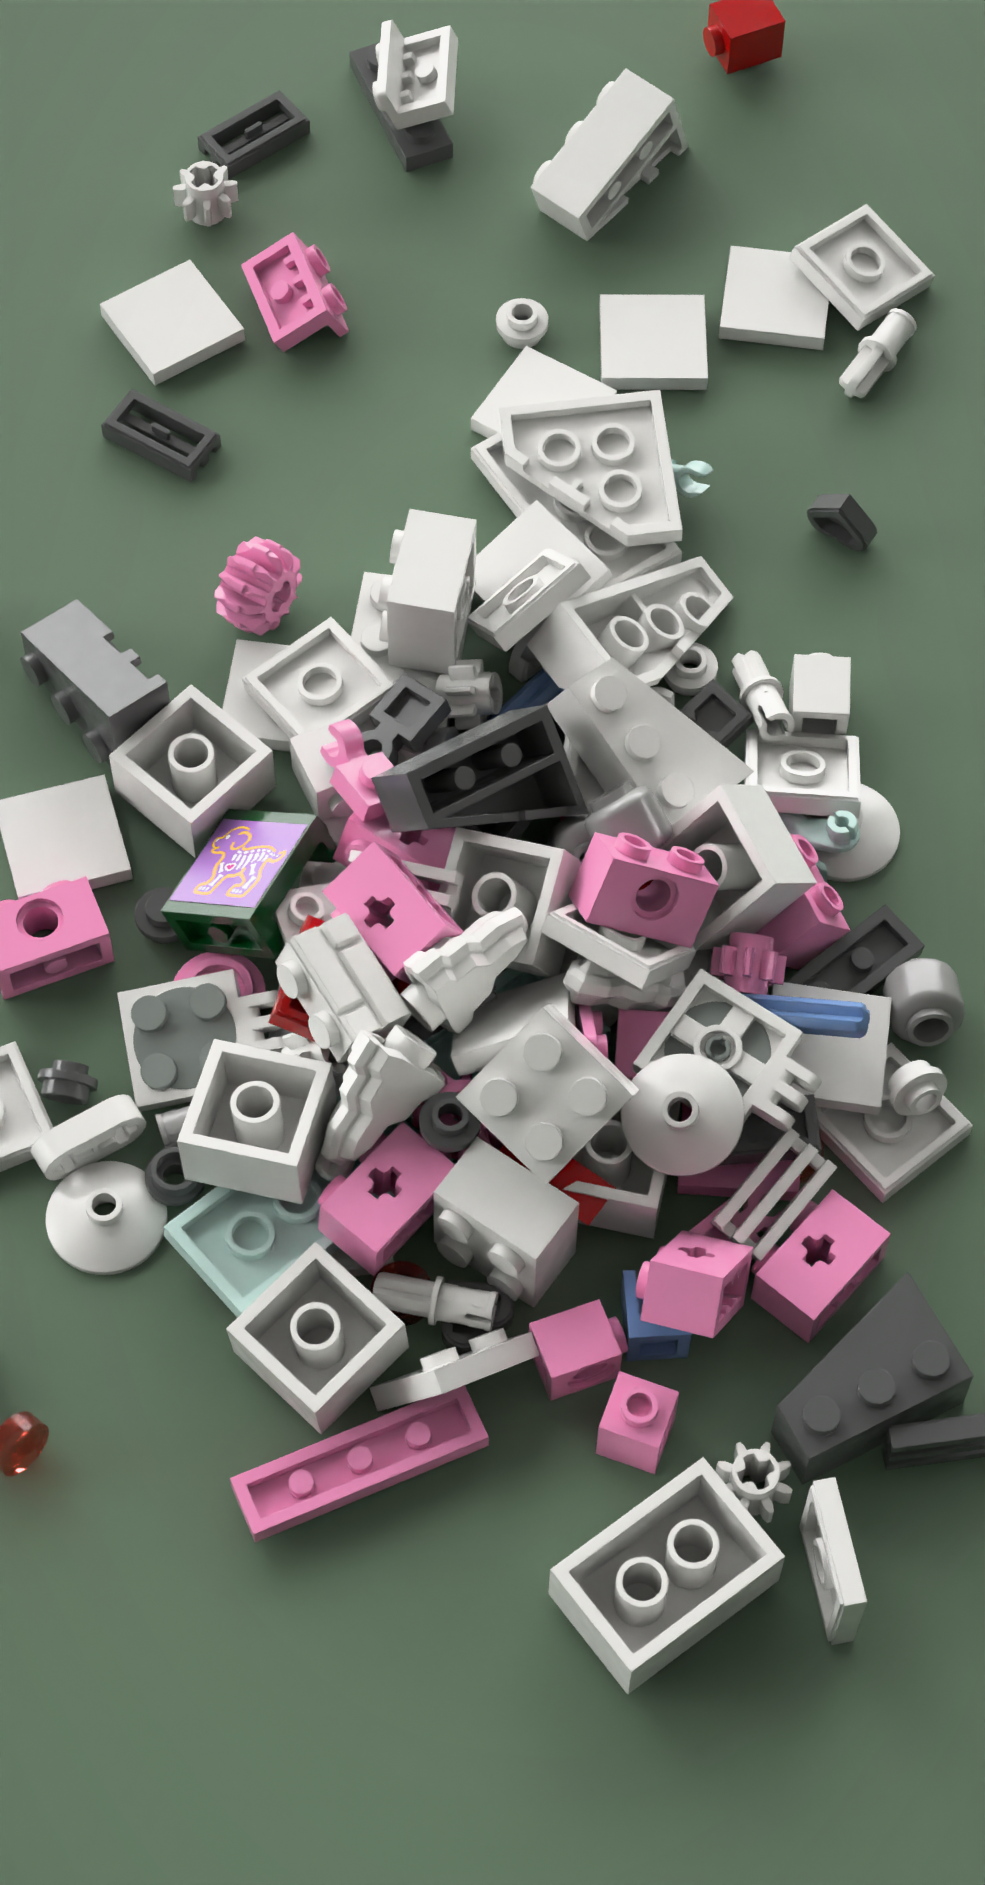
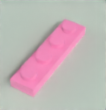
(358, 1462)

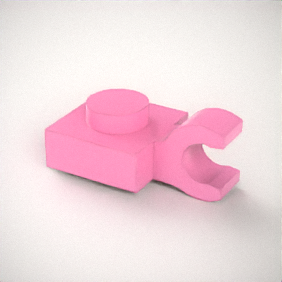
(355, 769)

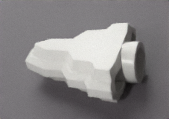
(462, 969)
(595, 985)
(379, 1089)

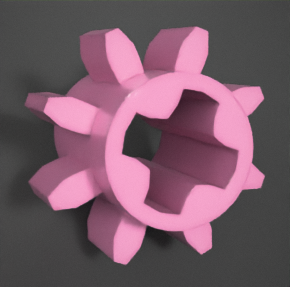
(748, 963)

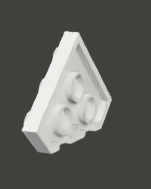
(601, 460)

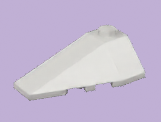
(637, 622)

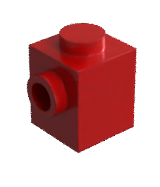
(744, 33)

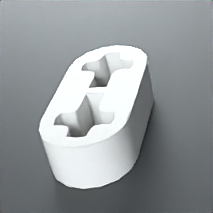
(88, 1137)

